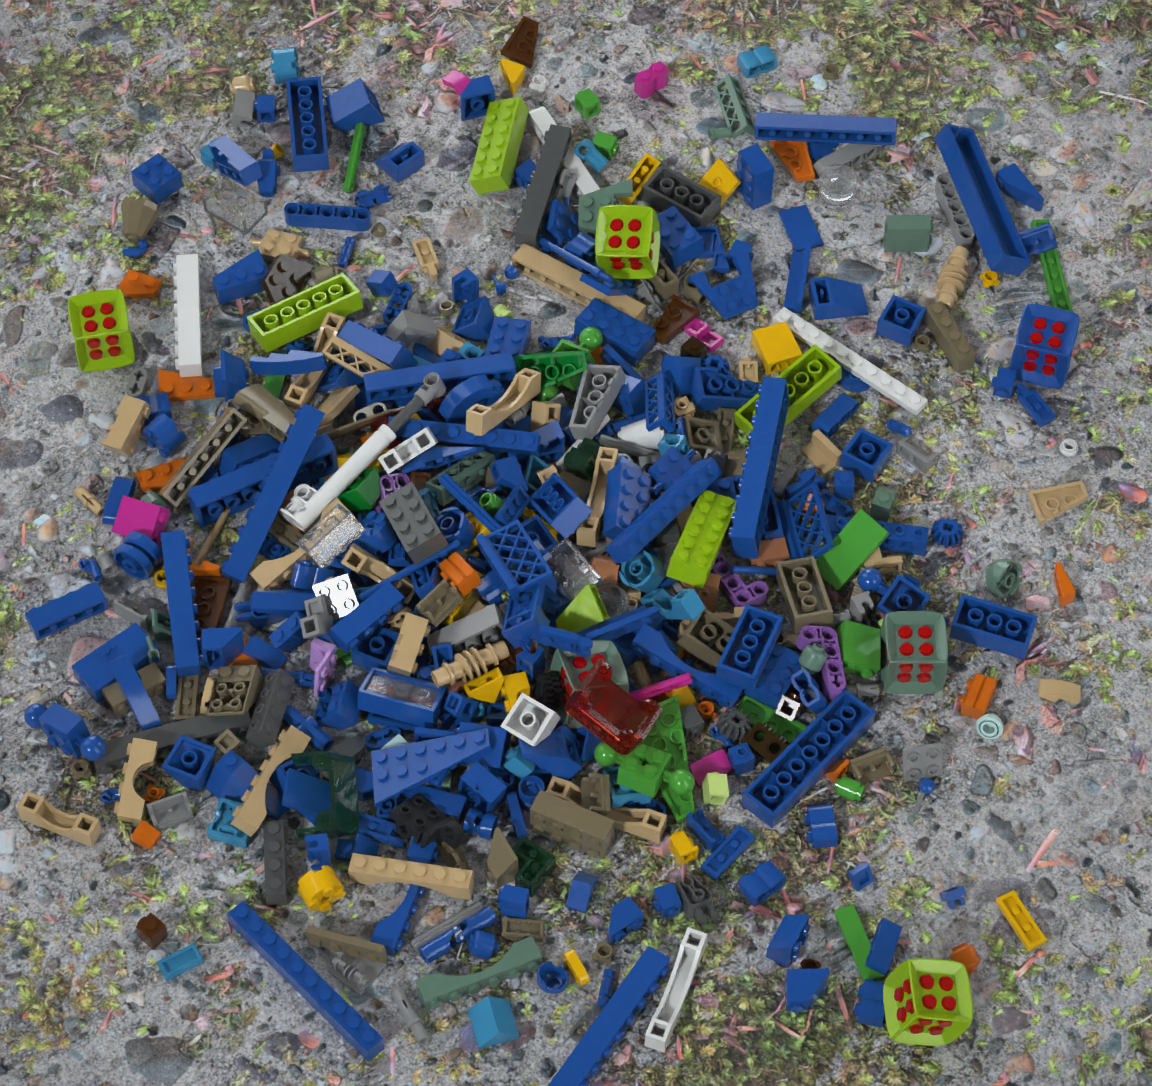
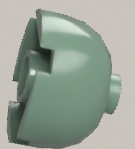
(1003, 577)

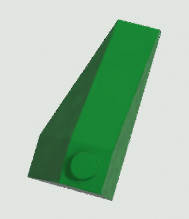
(553, 365)
(362, 491)

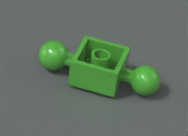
(589, 339)
(645, 769)

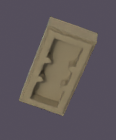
(523, 928)

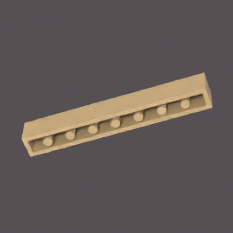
(567, 281)

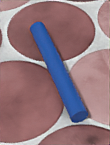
(753, 570)

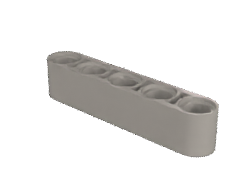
(850, 155)
(954, 211)

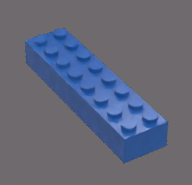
(505, 337)
(240, 486)
(808, 758)

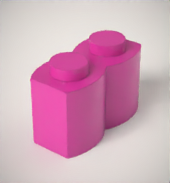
(651, 79)

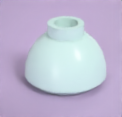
(989, 726)

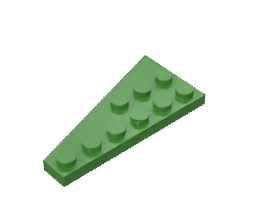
(669, 737)

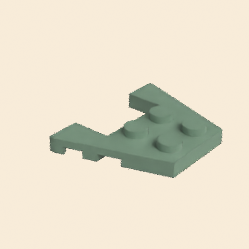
(590, 203)

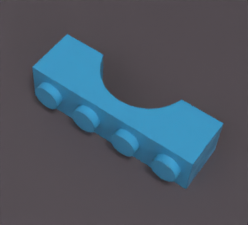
(683, 606)

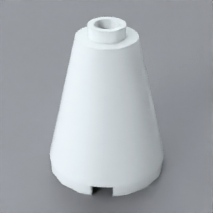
(638, 434)

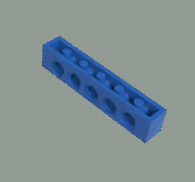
(902, 537)

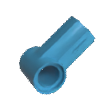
(593, 156)

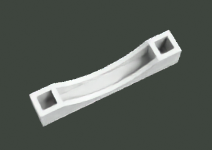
(682, 975)

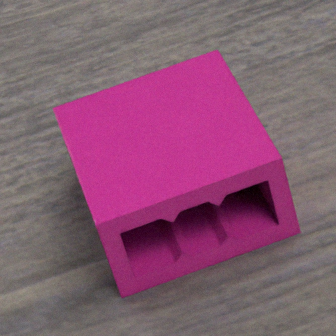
(141, 517)

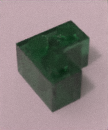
(583, 459)
(535, 865)

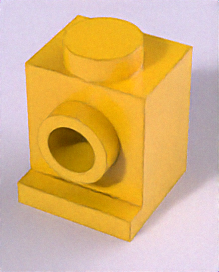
(683, 847)

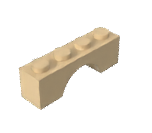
(374, 568)
(141, 755)
(40, 812)

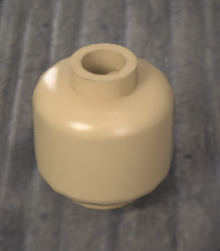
(243, 82)

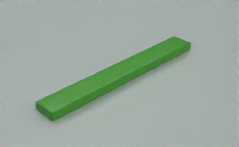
(1053, 275)

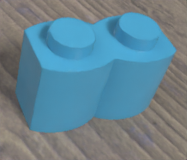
(756, 61)

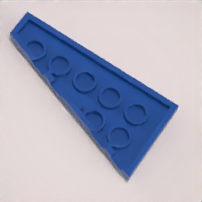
(419, 762)

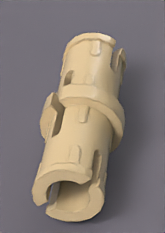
(83, 494)

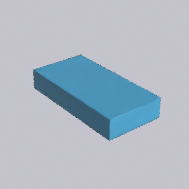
(180, 962)

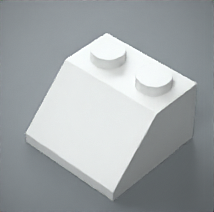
(530, 720)

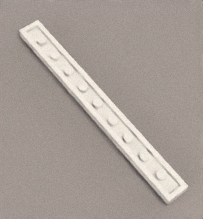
(853, 362)

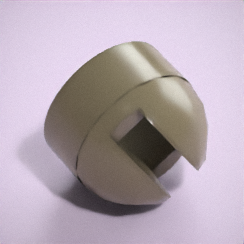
(378, 230)
(447, 307)

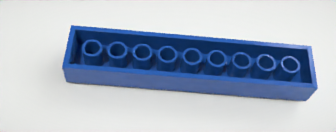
(759, 468)

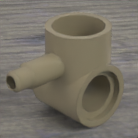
(691, 292)

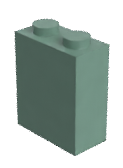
(907, 233)

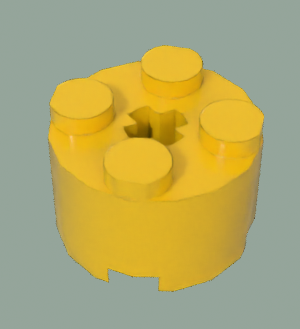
(320, 889)

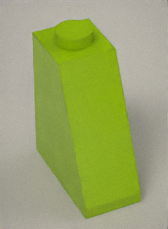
(584, 611)

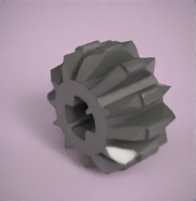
(734, 724)

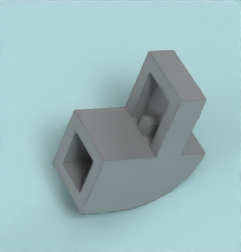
(317, 620)

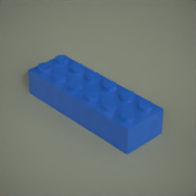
(307, 124)

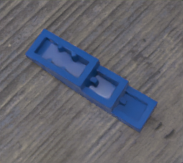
(294, 363)
(134, 692)

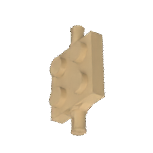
(278, 243)

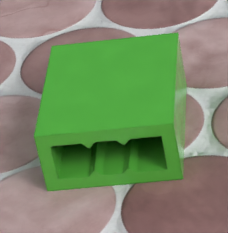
(859, 648)

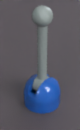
(925, 787)

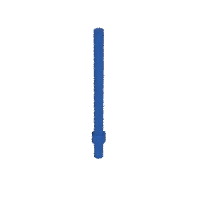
(596, 271)
(408, 570)

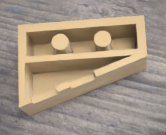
(127, 427)
(409, 645)

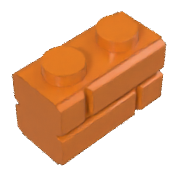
(459, 574)
(978, 697)

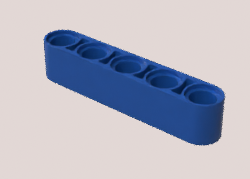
(327, 217)

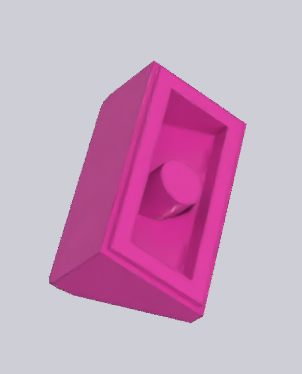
(714, 762)

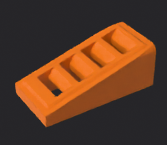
(1065, 589)

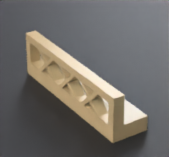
(360, 357)

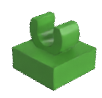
(344, 657)

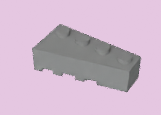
(594, 398)
(471, 631)

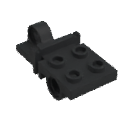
(426, 823)

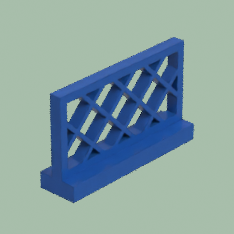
(794, 533)
(498, 563)
(620, 624)

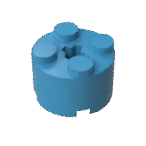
(285, 64)
(642, 572)

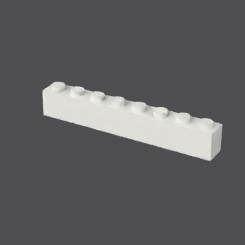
(189, 315)

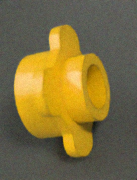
(989, 279)

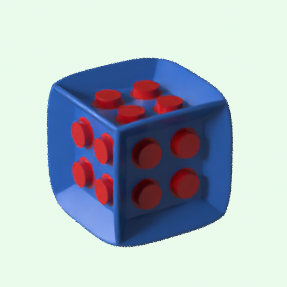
(1044, 345)

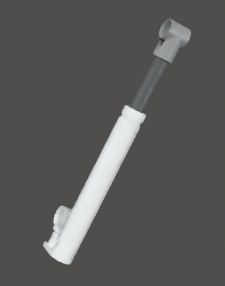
(308, 503)

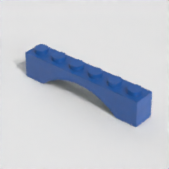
(652, 647)
(448, 803)
(392, 929)

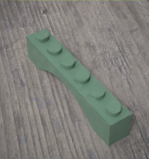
(441, 988)

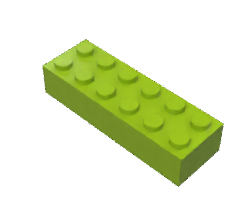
(499, 145)
(304, 312)
(806, 382)
(702, 539)

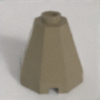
(138, 217)

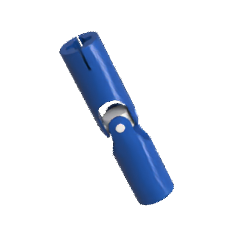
(461, 932)

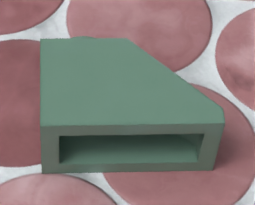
(883, 502)

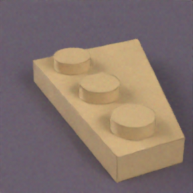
(1056, 500)

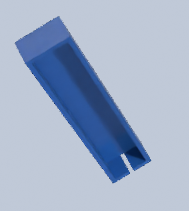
(982, 200)

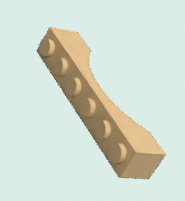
(305, 385)
(522, 389)
(589, 530)
(275, 572)
(253, 809)
(639, 822)
(447, 880)

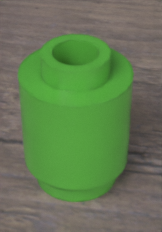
(490, 503)
(849, 788)

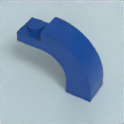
(467, 394)

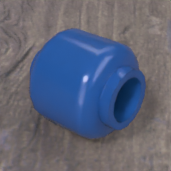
(482, 944)

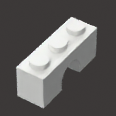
(408, 450)

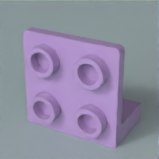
(322, 663)

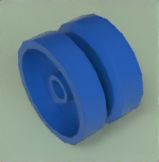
(138, 555)

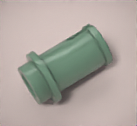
(716, 133)

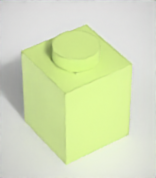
(715, 788)

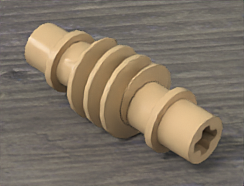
(952, 277)
(469, 662)

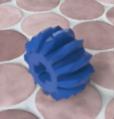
(716, 362)
(947, 532)

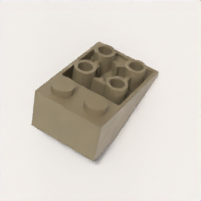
(235, 690)

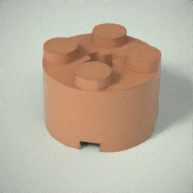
(607, 569)

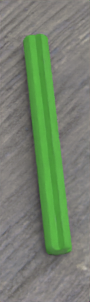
(354, 157)

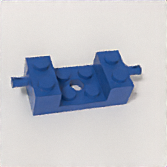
(525, 615)

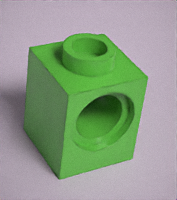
(587, 103)
(606, 144)

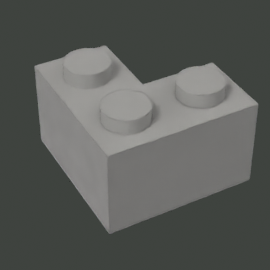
(412, 327)

